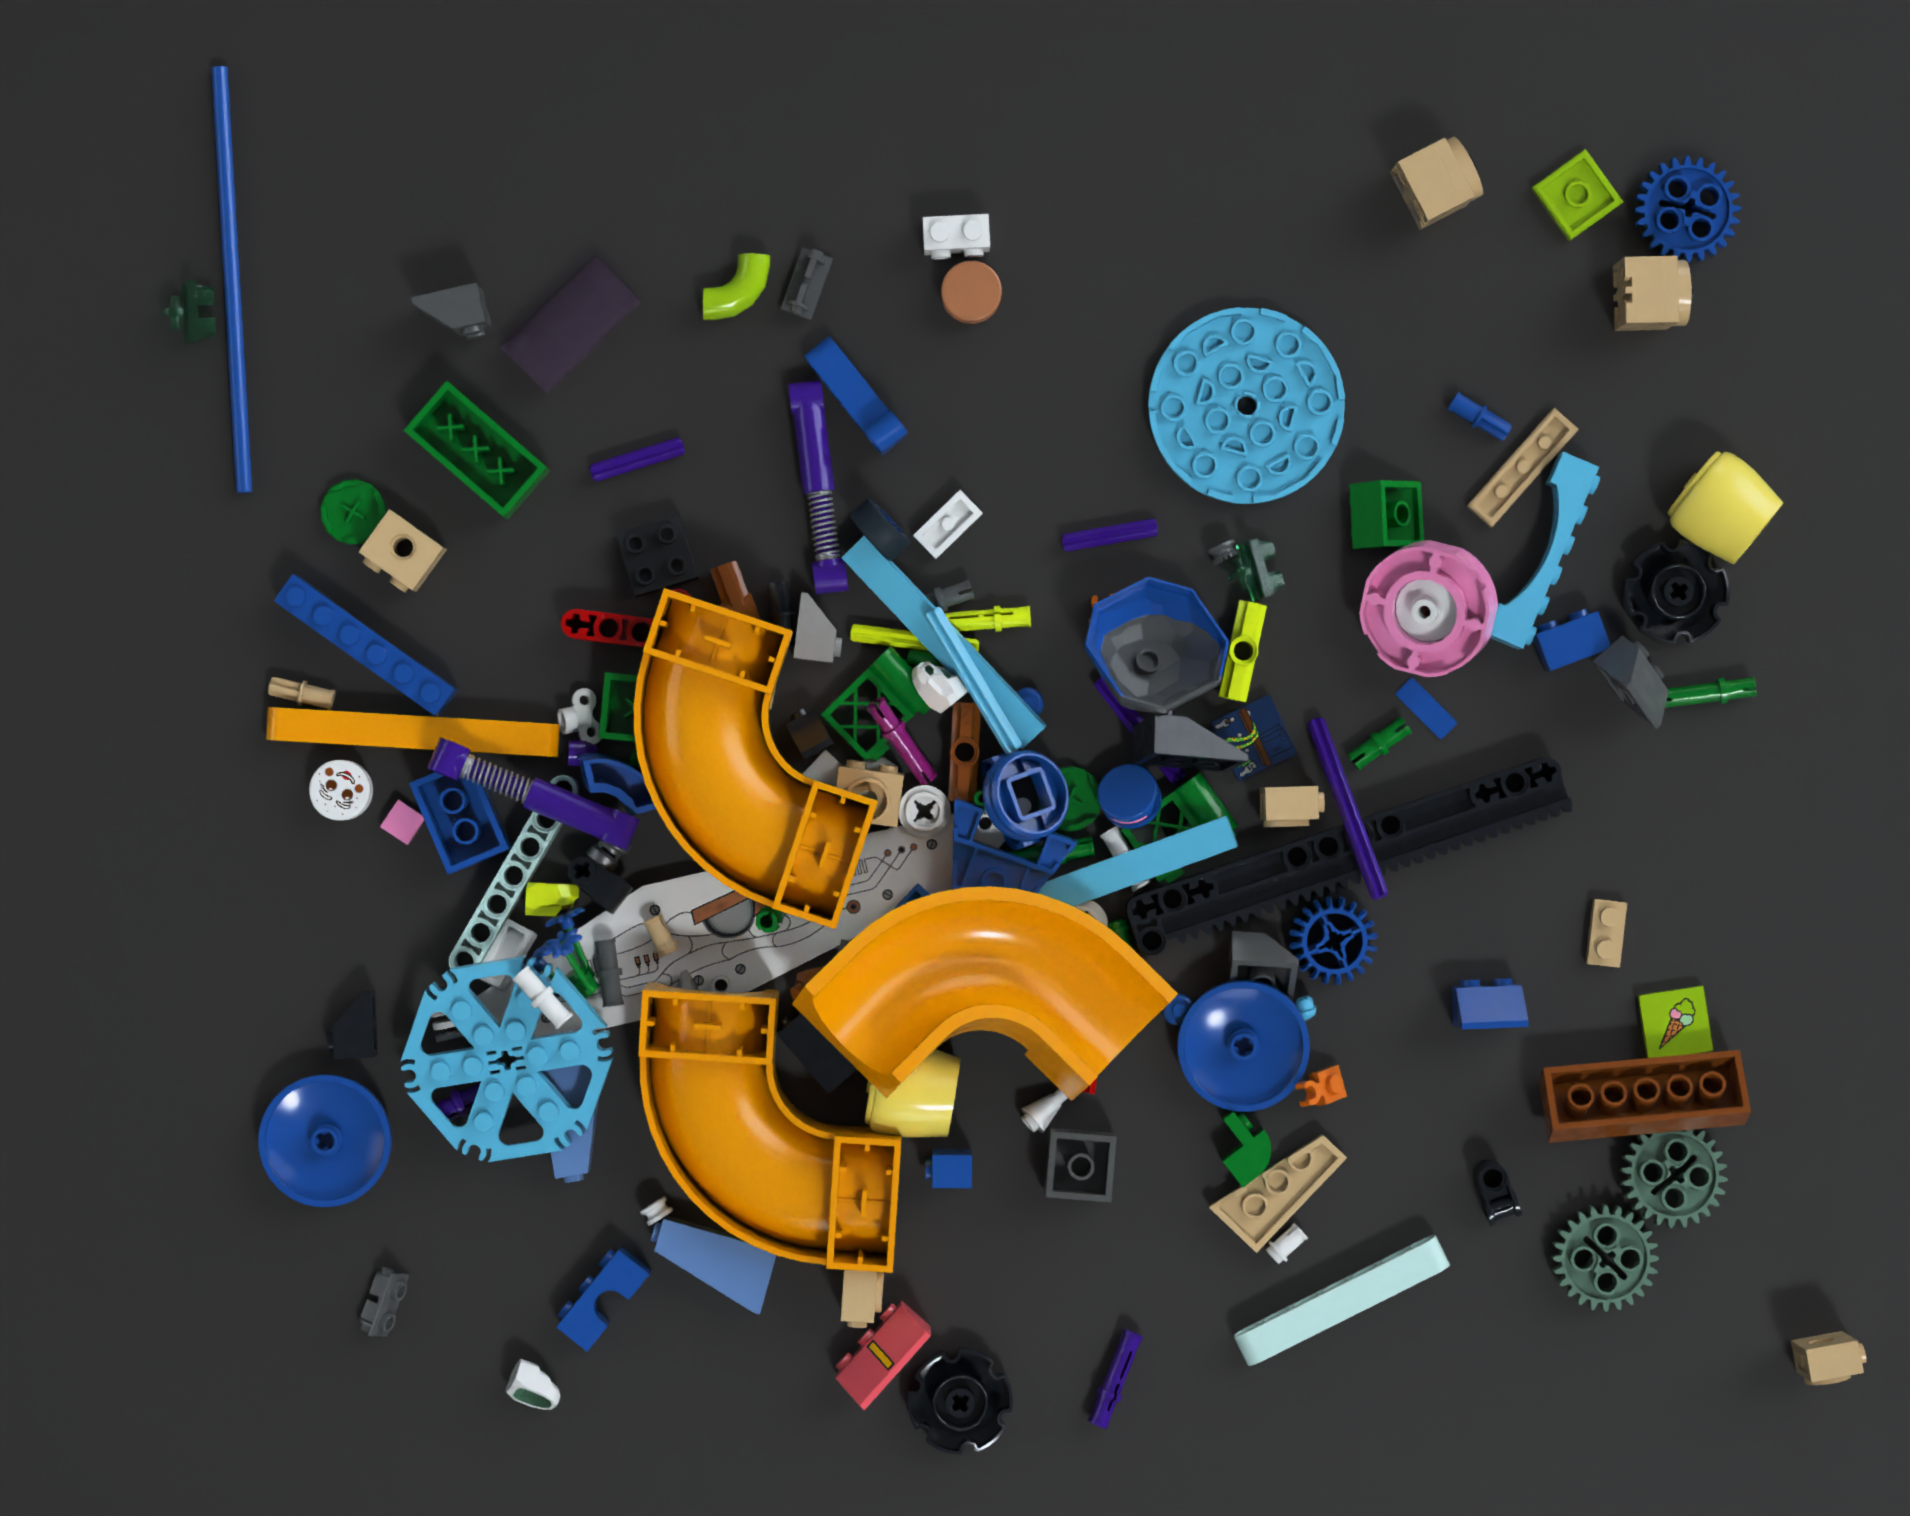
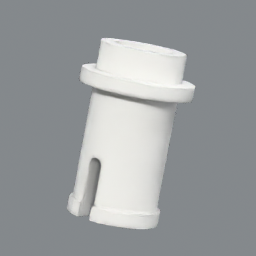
(1286, 1243)

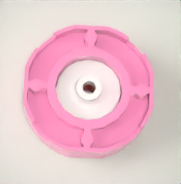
(1459, 602)

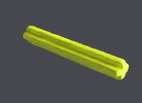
(891, 637)

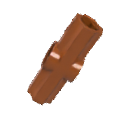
(733, 590)
(964, 729)

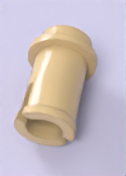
(661, 936)

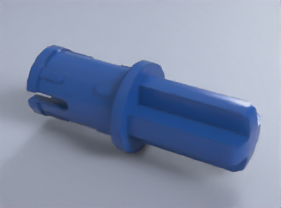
(1480, 416)

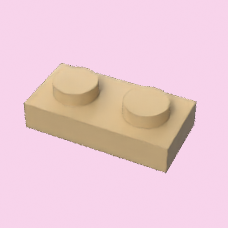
(1606, 933)

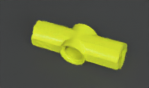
(1246, 629)

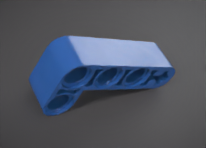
(856, 396)

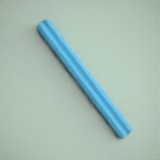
(973, 680)

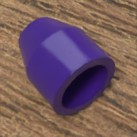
(577, 747)

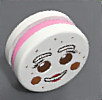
(341, 790)

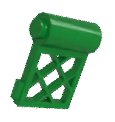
(894, 680)
(1196, 804)

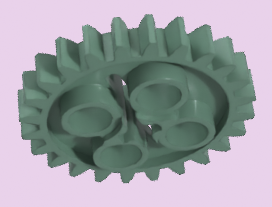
(1691, 1198)
(1584, 1278)

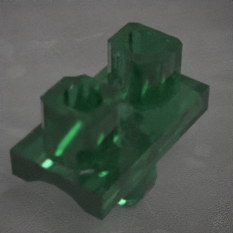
(192, 298)
(1252, 569)

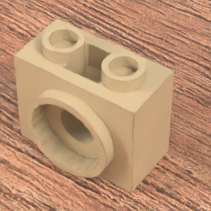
(382, 553)
(884, 782)
(1290, 805)
(861, 1297)
(1828, 1358)

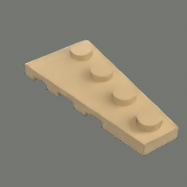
(1278, 1192)

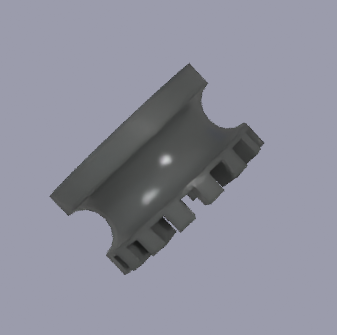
(1222, 551)

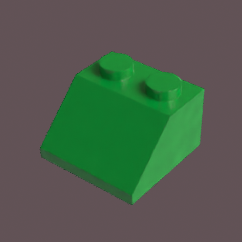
(1386, 514)

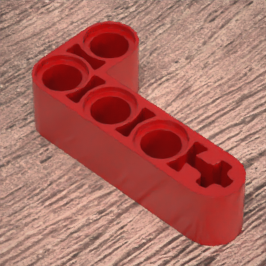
(625, 626)

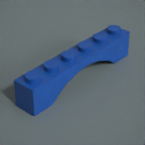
(366, 645)

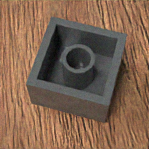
(1080, 1165)

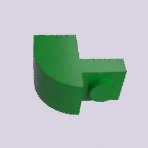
(1252, 1154)

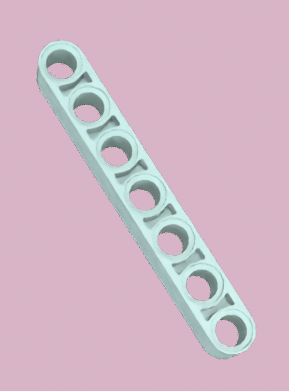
(503, 887)
(1341, 1300)

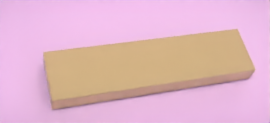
(1522, 467)

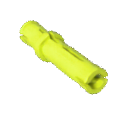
(990, 618)

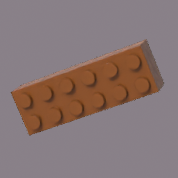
(1644, 1096)

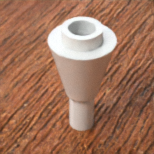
(1041, 1112)

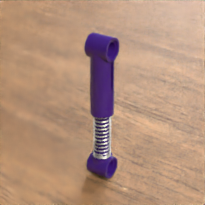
(817, 483)
(537, 796)

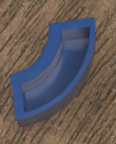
(617, 778)

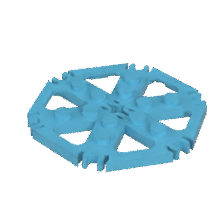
(497, 1088)

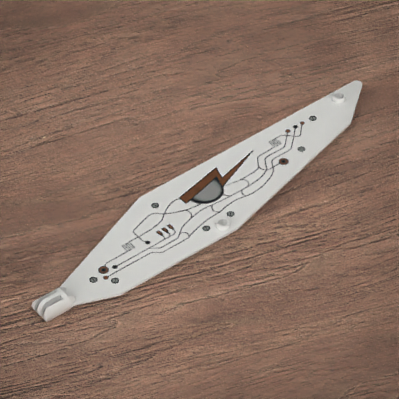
(720, 930)

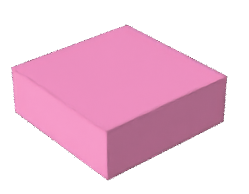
(403, 822)

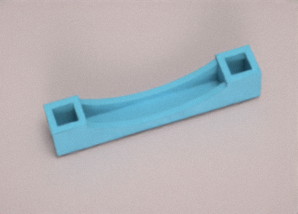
(1570, 484)

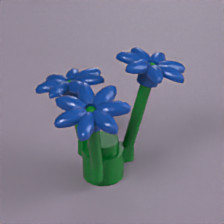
(581, 976)

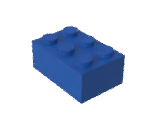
(460, 820)

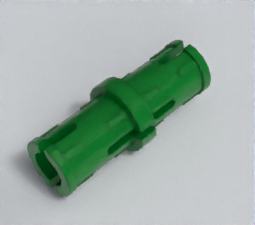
(1379, 743)

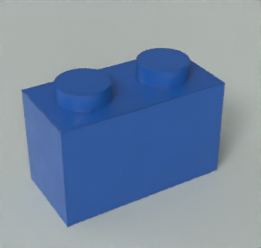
(1570, 641)
(949, 1168)

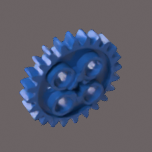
(1692, 181)

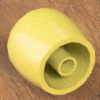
(1724, 507)
(920, 1104)

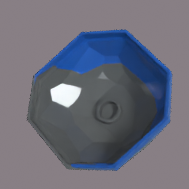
(1155, 645)

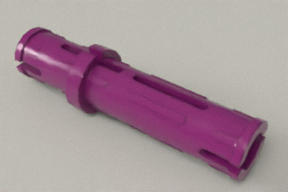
(894, 731)

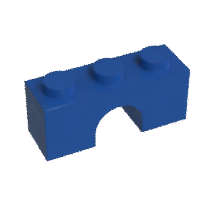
(583, 1320)

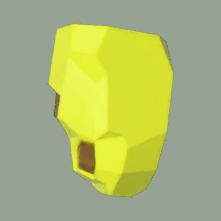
(549, 898)

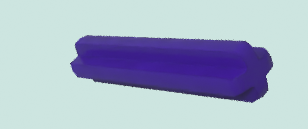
(637, 459)
(1109, 535)

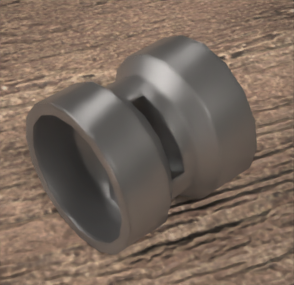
(604, 858)

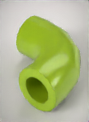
(741, 291)

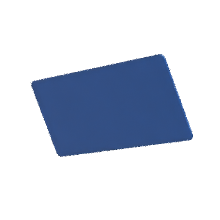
(1426, 708)

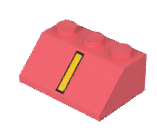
(882, 1353)

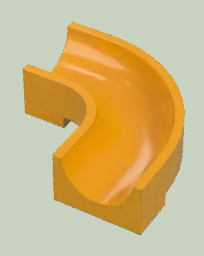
(718, 771)
(984, 964)
(743, 1145)

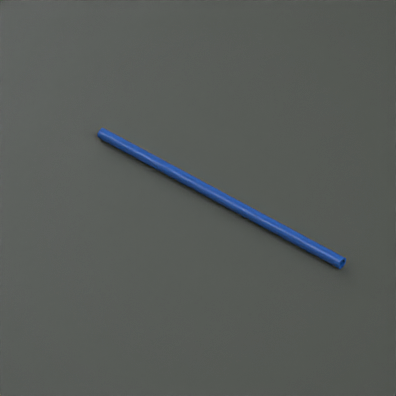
(231, 279)

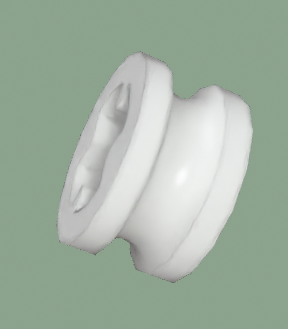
(656, 1210)

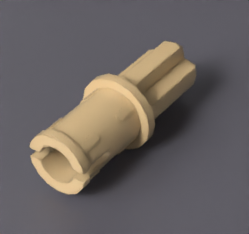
(301, 692)

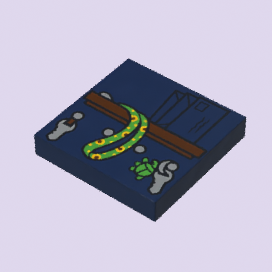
(1257, 732)

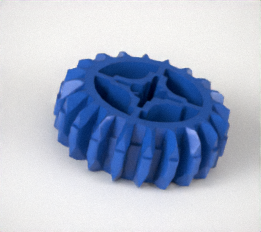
(1358, 929)

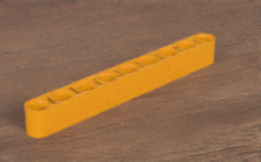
(411, 731)

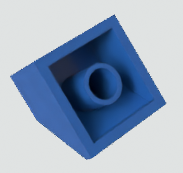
(1488, 1005)

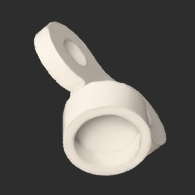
(580, 717)

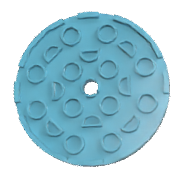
(1255, 357)

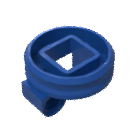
(1002, 803)

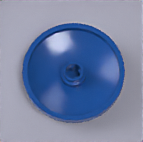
(1243, 1045)
(325, 1140)

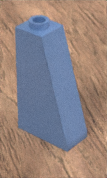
(577, 1157)
(717, 1259)

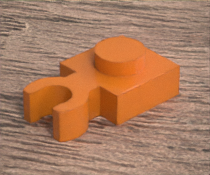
(1323, 1087)

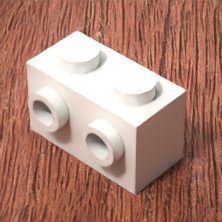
(956, 235)

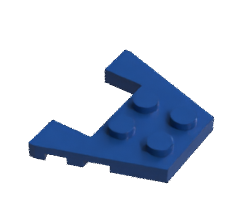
(984, 865)

